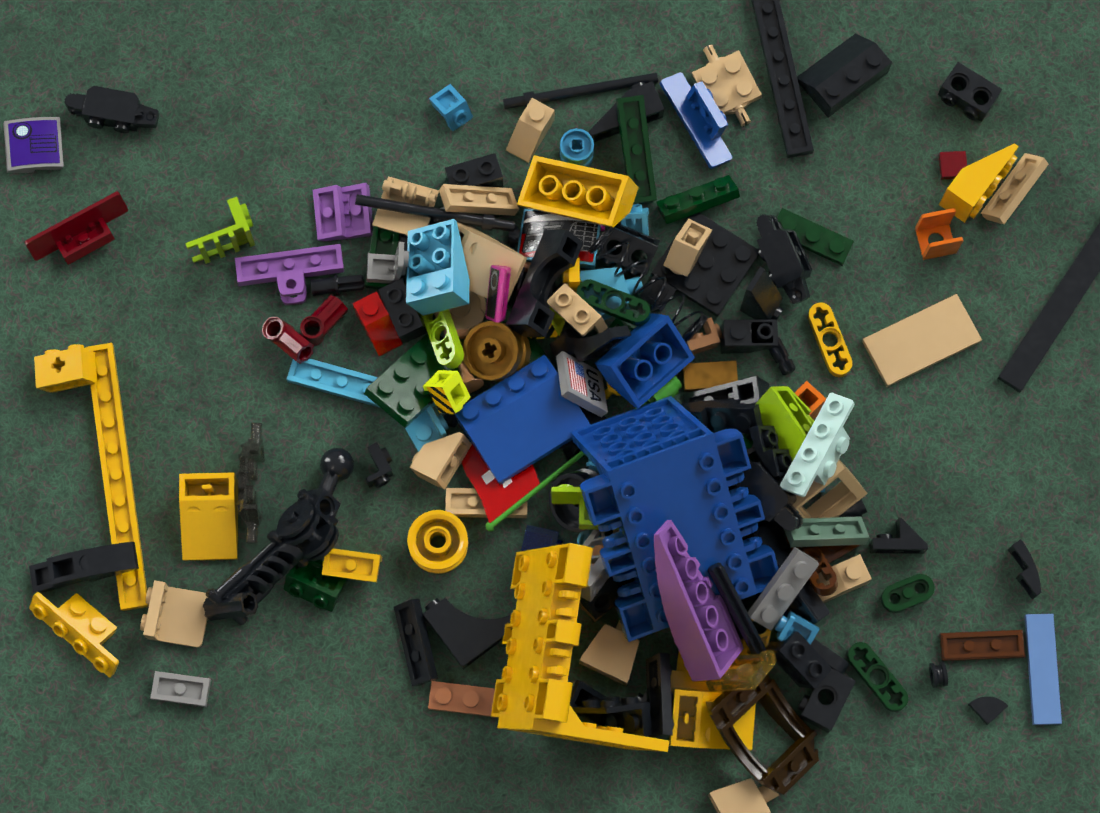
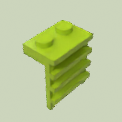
(238, 234)

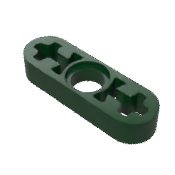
(634, 302)
(897, 688)

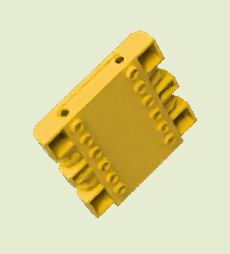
(535, 684)

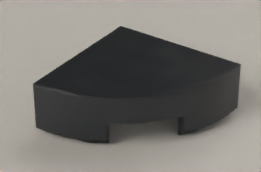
(988, 708)

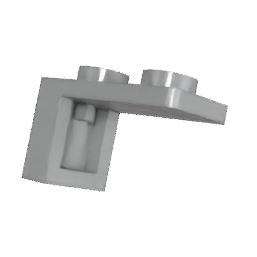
(387, 268)

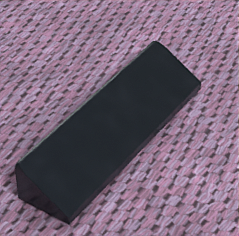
(807, 602)

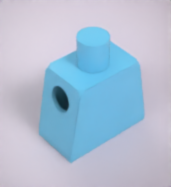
(606, 277)

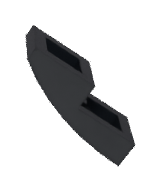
(1029, 577)

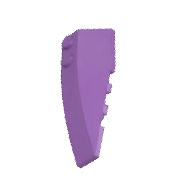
(693, 611)

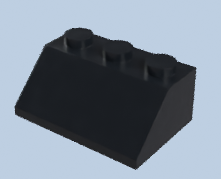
(844, 73)

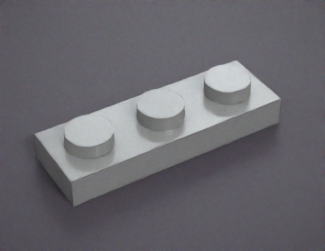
(783, 588)

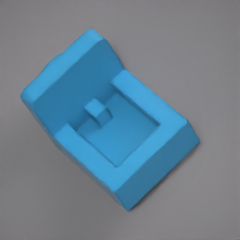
(792, 623)

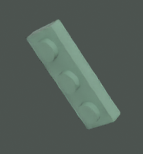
(829, 532)

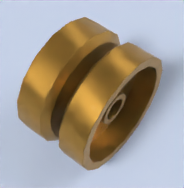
(495, 351)

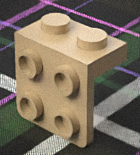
(174, 615)

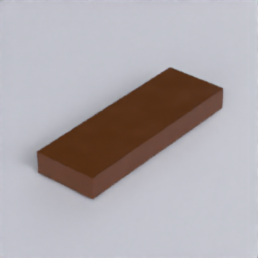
(982, 645)

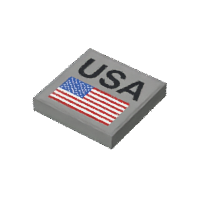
(581, 384)

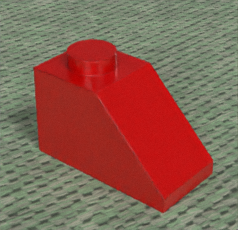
(377, 323)

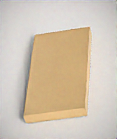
(921, 340)

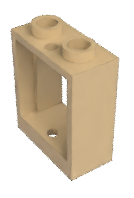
(836, 500)

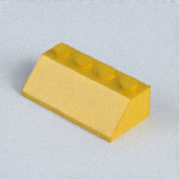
(577, 192)

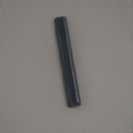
(736, 608)

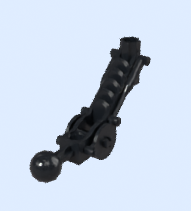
(302, 535)

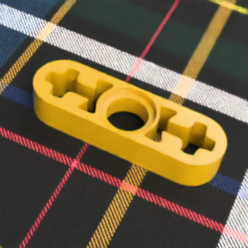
(830, 319)

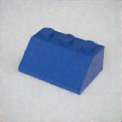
(645, 360)

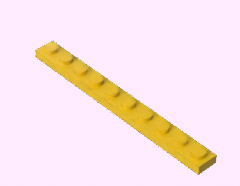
(117, 473)

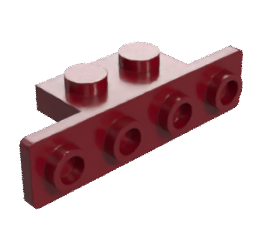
(80, 232)

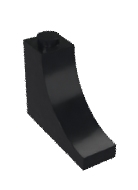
(463, 634)

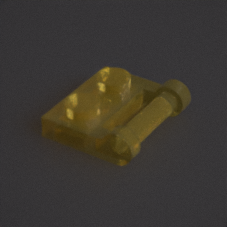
(745, 672)

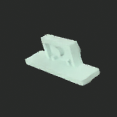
(820, 448)

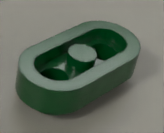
(906, 592)

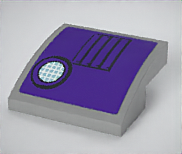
(33, 144)

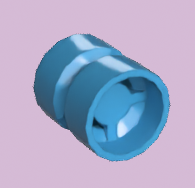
(577, 147)

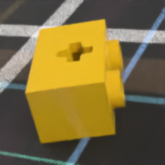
(65, 369)

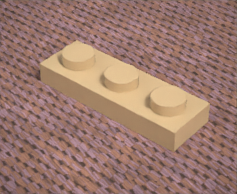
(1014, 188)
(478, 199)
(466, 503)

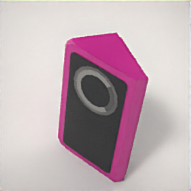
(498, 293)

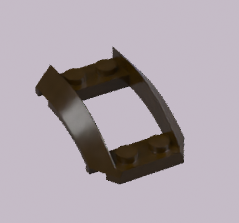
(794, 761)

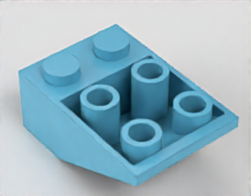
(436, 269)

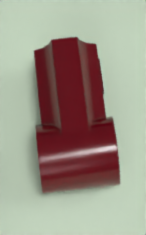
(324, 319)
(288, 339)

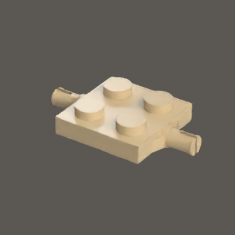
(729, 83)

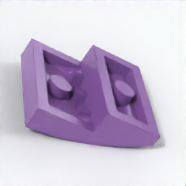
(339, 216)

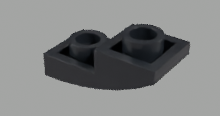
(766, 444)

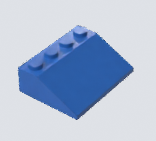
(520, 420)

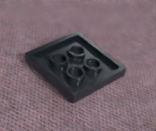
(717, 270)

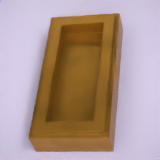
(708, 374)

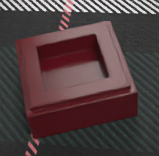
(951, 163)

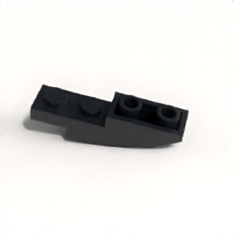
(725, 414)
(83, 565)

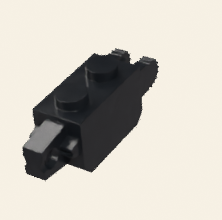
(112, 109)
(784, 258)
(775, 501)

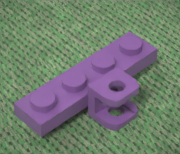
(290, 269)

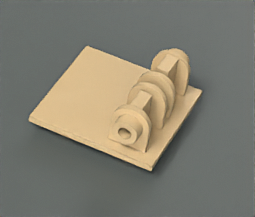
(405, 192)

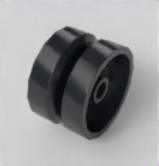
(568, 514)

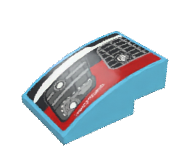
(535, 222)

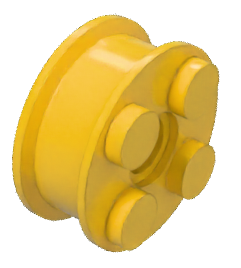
(437, 524)

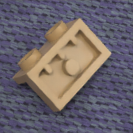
(576, 311)

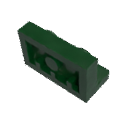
(313, 586)

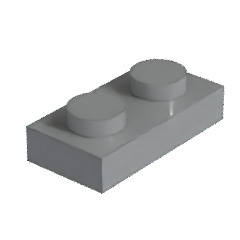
(180, 689)

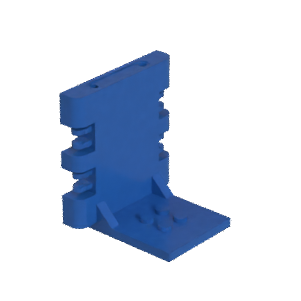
(670, 467)

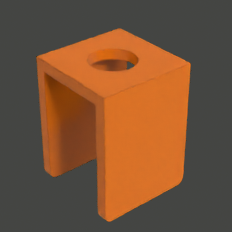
(938, 223)

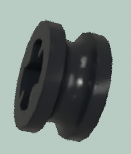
(938, 674)

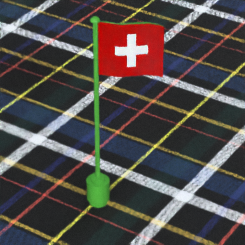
(504, 499)

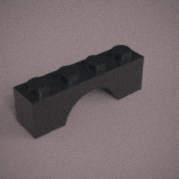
(553, 256)

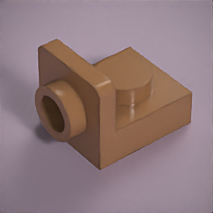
(701, 343)

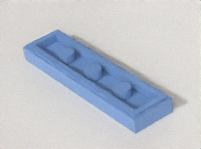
(1043, 669)

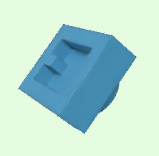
(451, 107)

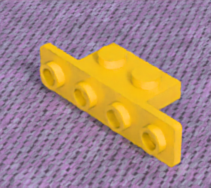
(81, 627)

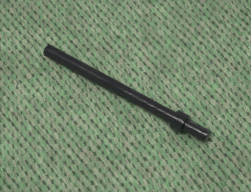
(578, 90)
(486, 222)

